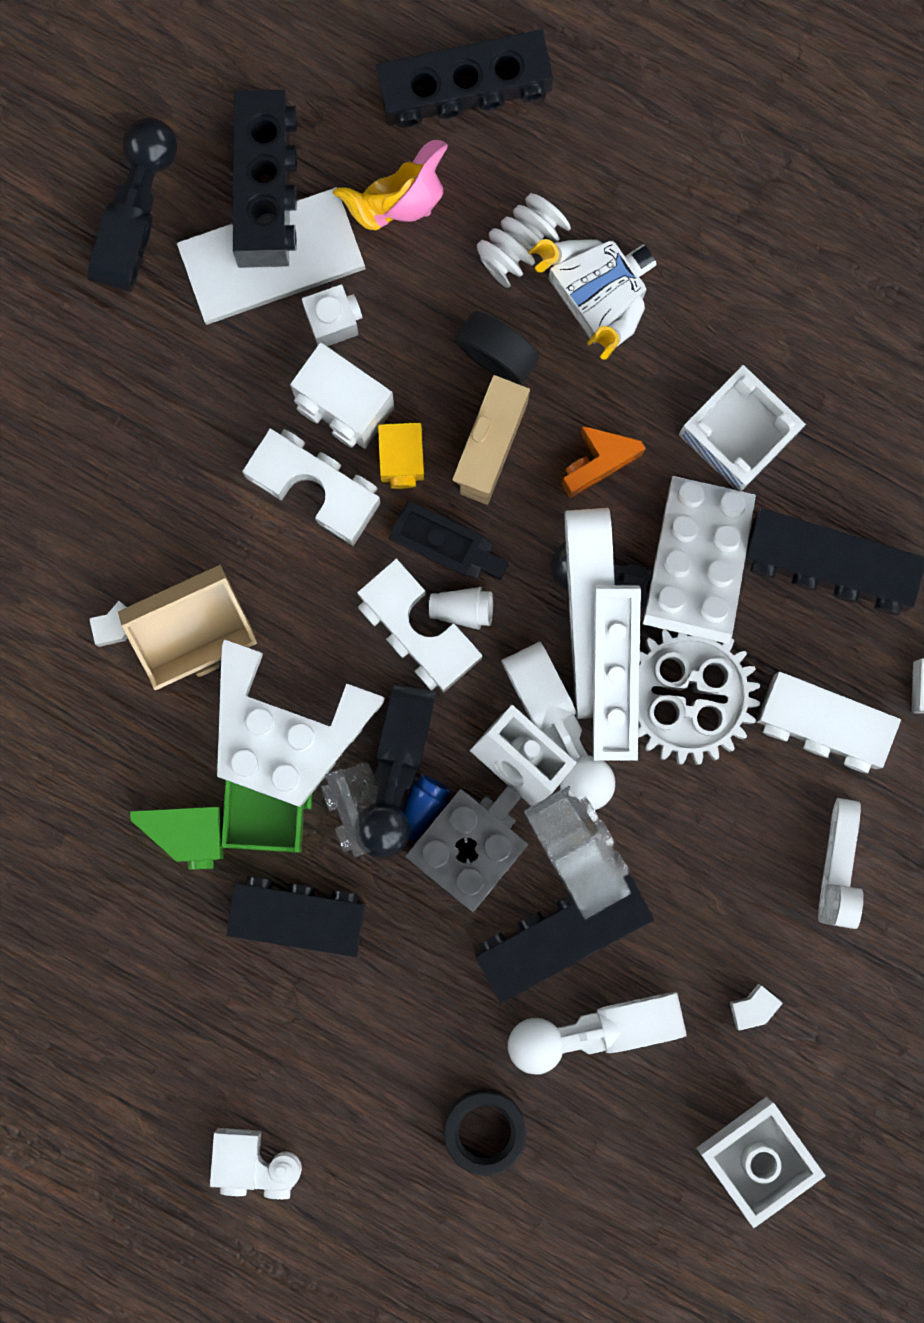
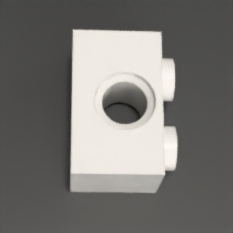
(523, 756)

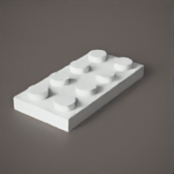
(700, 560)

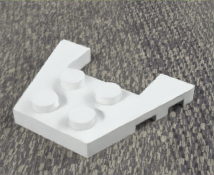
(276, 748)

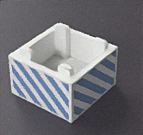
(741, 429)

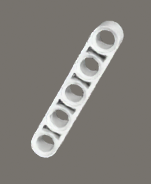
(588, 565)

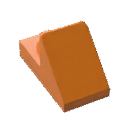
(610, 455)

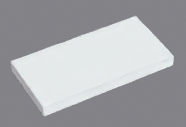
(323, 254)

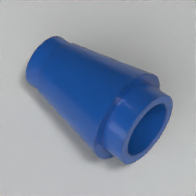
(424, 804)

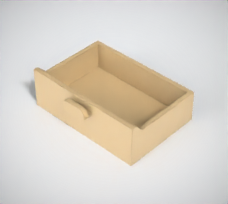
(491, 439)
(185, 627)

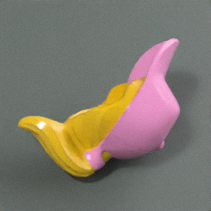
(402, 196)

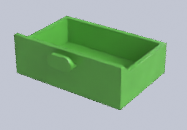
(261, 821)

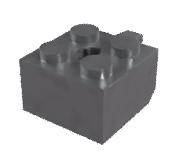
(496, 846)

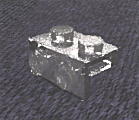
(350, 793)

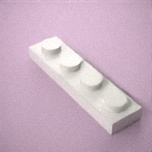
(616, 672)

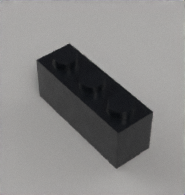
(296, 917)

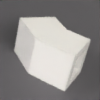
(108, 628)
(754, 1009)

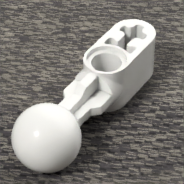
(554, 715)
(539, 1045)

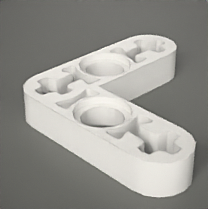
(838, 901)

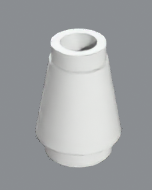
(463, 607)

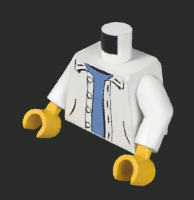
(598, 285)

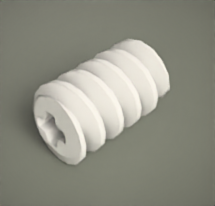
(519, 236)

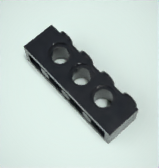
(480, 60)
(258, 115)

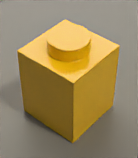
(401, 454)

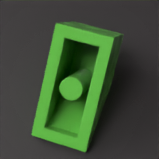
(185, 833)

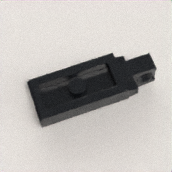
(446, 543)

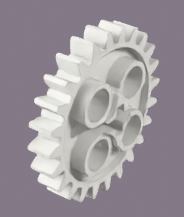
(684, 733)

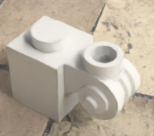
(240, 1167)

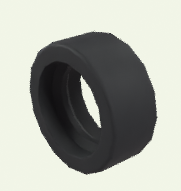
(496, 347)
(504, 1159)

